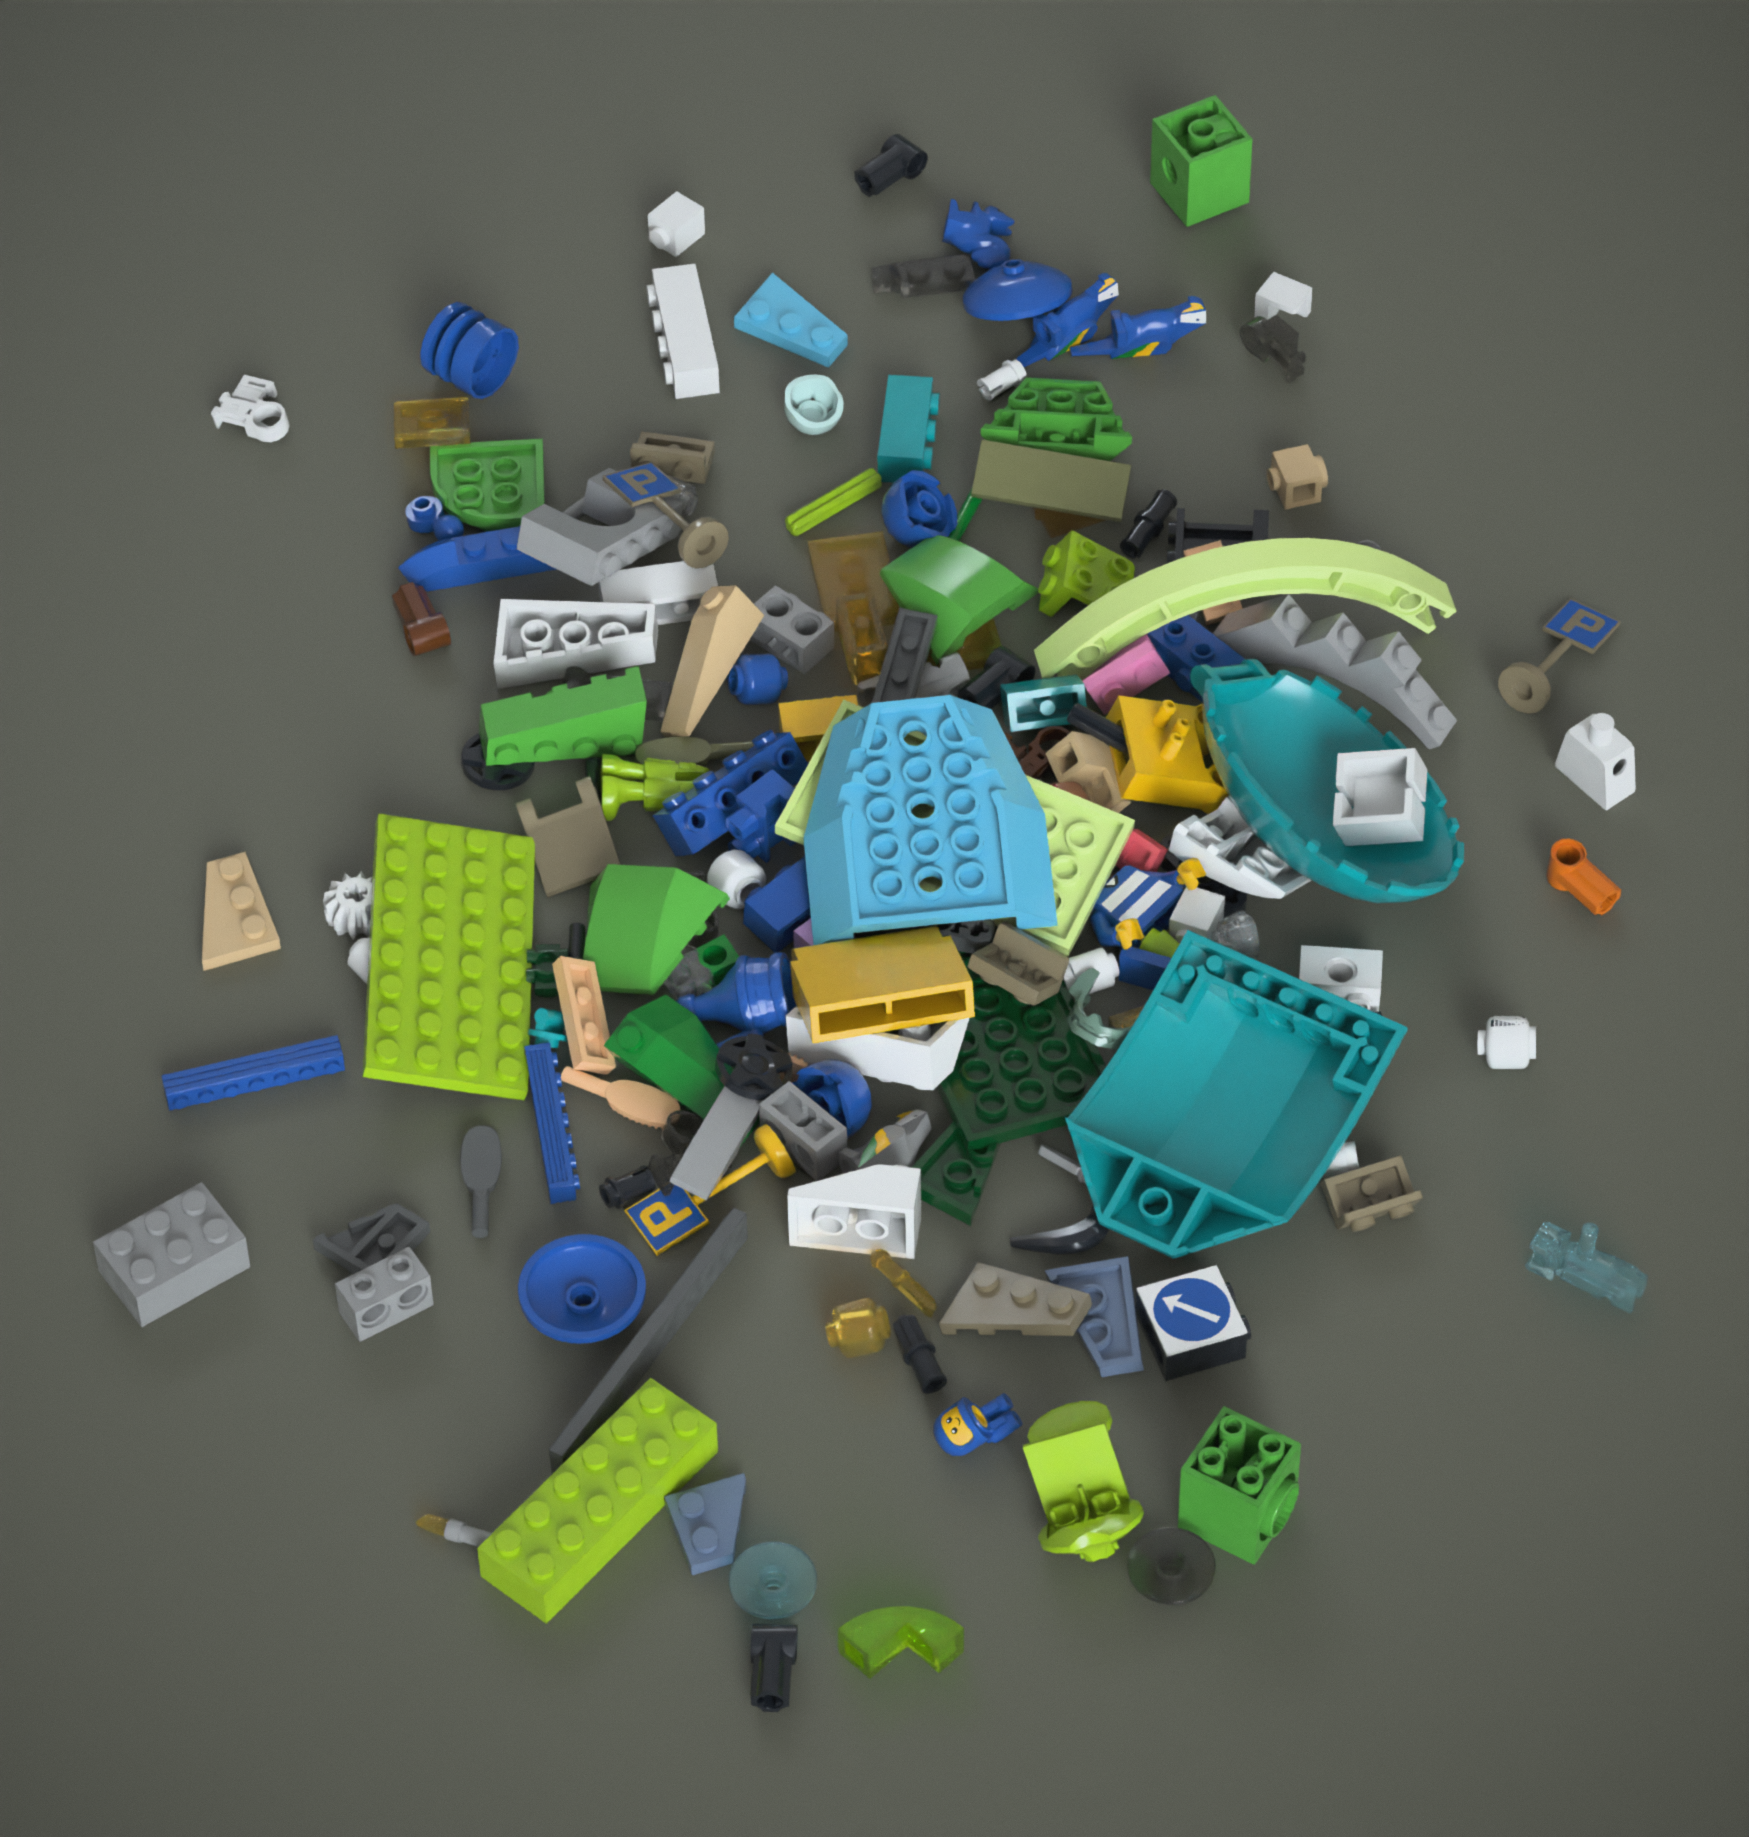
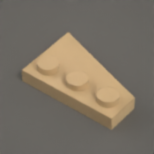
(235, 914)

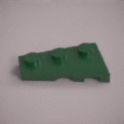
(953, 1177)

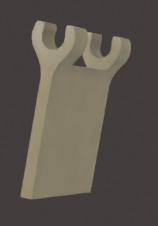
(571, 843)

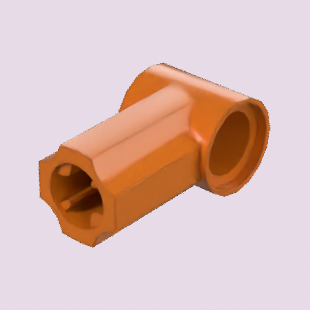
(1573, 872)

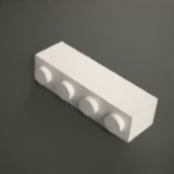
(684, 331)

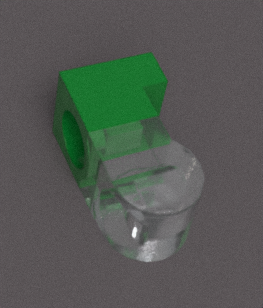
(702, 968)

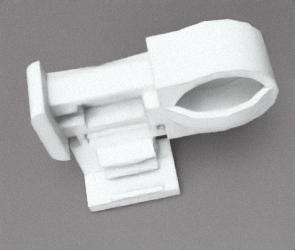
(248, 399)

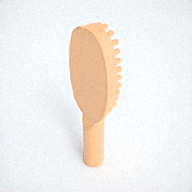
(627, 1097)

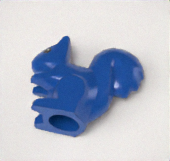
(978, 233)

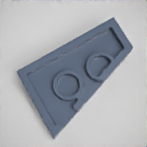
(1111, 1323)

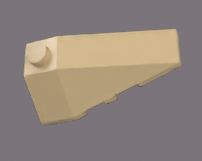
(711, 649)

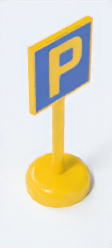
(672, 1218)

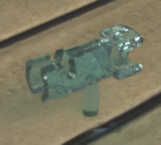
(1585, 1266)

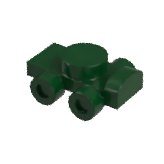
(543, 973)

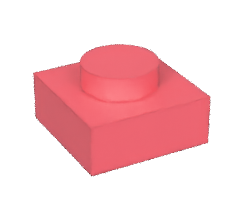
(1142, 852)

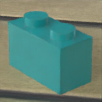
(1041, 702)

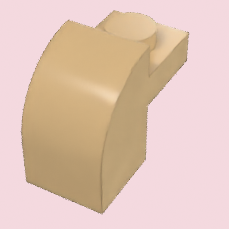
(1089, 763)

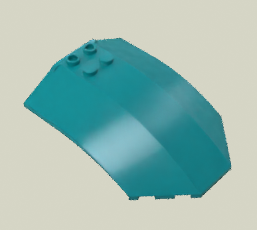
(1225, 1100)

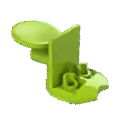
(1080, 1482)

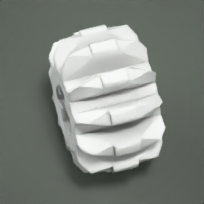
(349, 905)

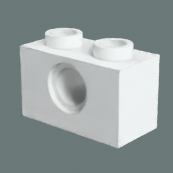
(1344, 972)

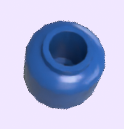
(757, 679)

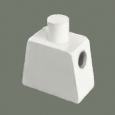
(1598, 760)

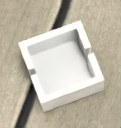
(1385, 795)

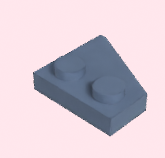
(708, 1522)

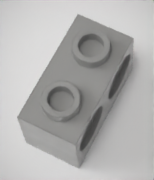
(793, 630)
(804, 1129)
(384, 1294)

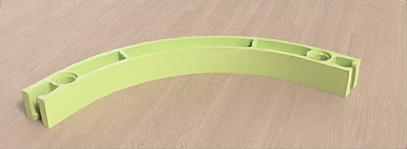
(1238, 574)

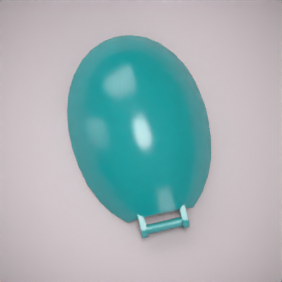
(1278, 762)

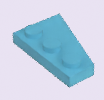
(790, 322)

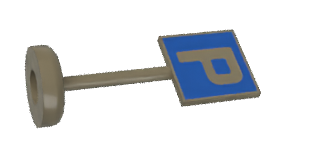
(700, 541)
(1576, 624)

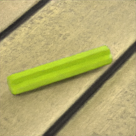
(833, 502)

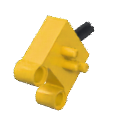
(1156, 751)

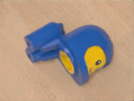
(968, 1426)

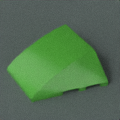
(1060, 418)
(956, 585)
(643, 922)

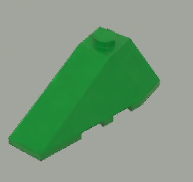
(671, 1053)

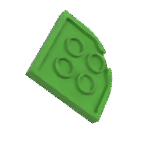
(489, 481)

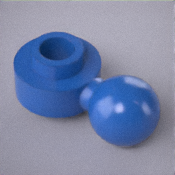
(427, 515)

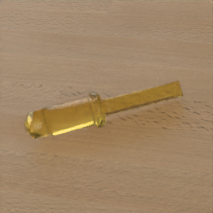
(902, 1280)

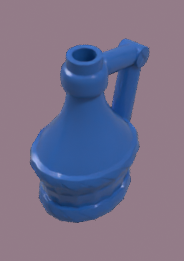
(750, 997)

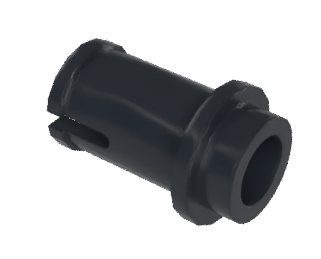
(628, 1186)

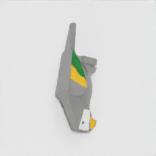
(890, 1145)

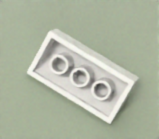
(907, 1056)

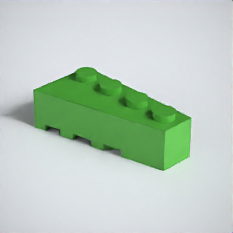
(566, 722)

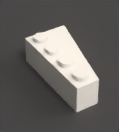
(546, 637)

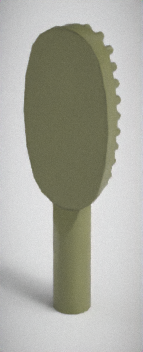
(688, 750)

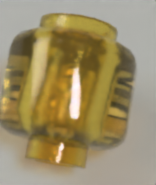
(858, 1327)

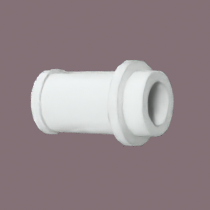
(1009, 375)

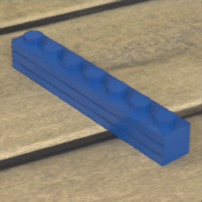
(253, 1072)
(552, 1123)

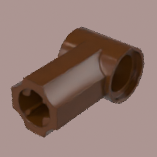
(421, 624)

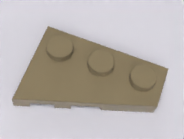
(1011, 1301)

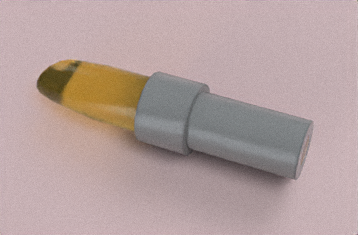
(453, 1530)

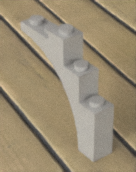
(1334, 647)

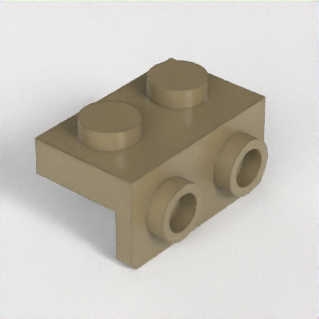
(675, 455)
(1020, 965)
(1370, 1193)

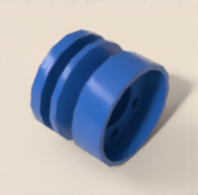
(469, 350)

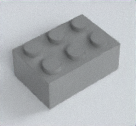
(171, 1254)

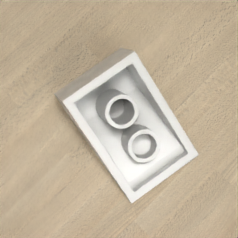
(859, 1211)

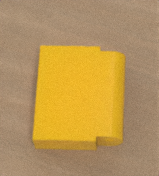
(880, 984)

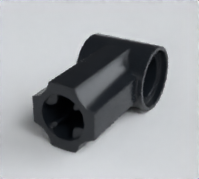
(896, 159)
(1000, 668)
(772, 1659)

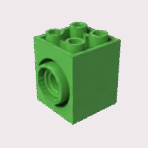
(1201, 160)
(1239, 1485)

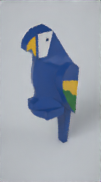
(1071, 322)
(1146, 332)

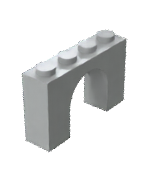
(594, 550)

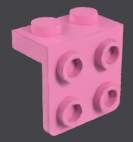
(1126, 673)

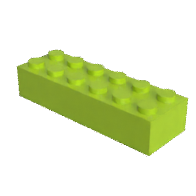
(597, 1500)

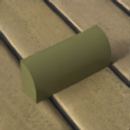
(1051, 481)

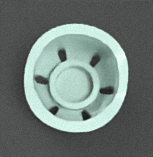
(809, 415)

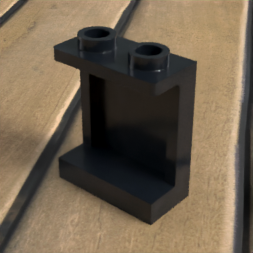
(1191, 535)

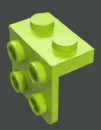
(1080, 571)

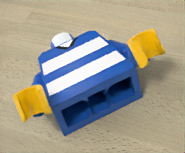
(1140, 901)

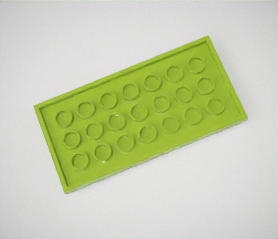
(449, 957)

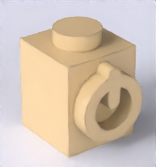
(1297, 476)

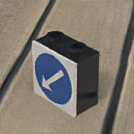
(1192, 1322)

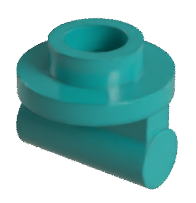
(548, 1027)

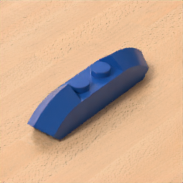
(470, 560)

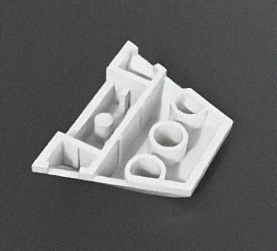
(1234, 854)

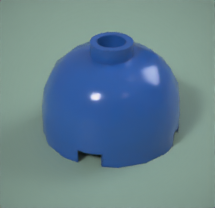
(917, 509)
(839, 1091)

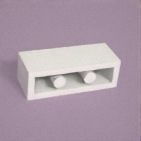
(670, 586)

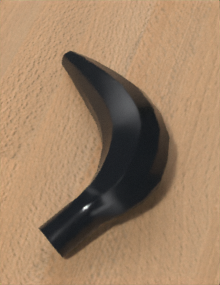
(1066, 1240)

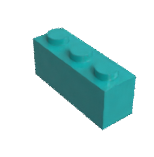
(907, 426)

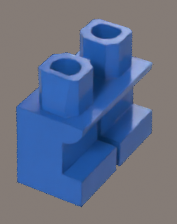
(757, 814)

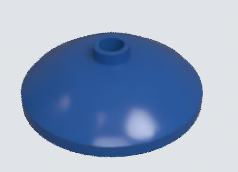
(1017, 291)
(576, 1273)

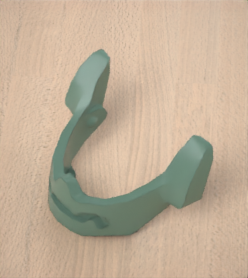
(1091, 1026)

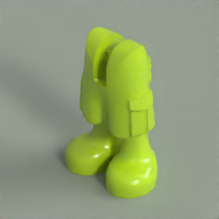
(659, 782)

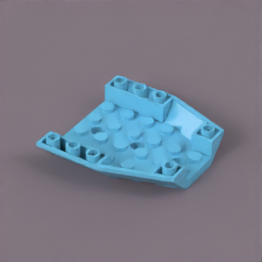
(980, 841)

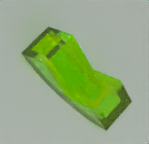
(883, 1633)

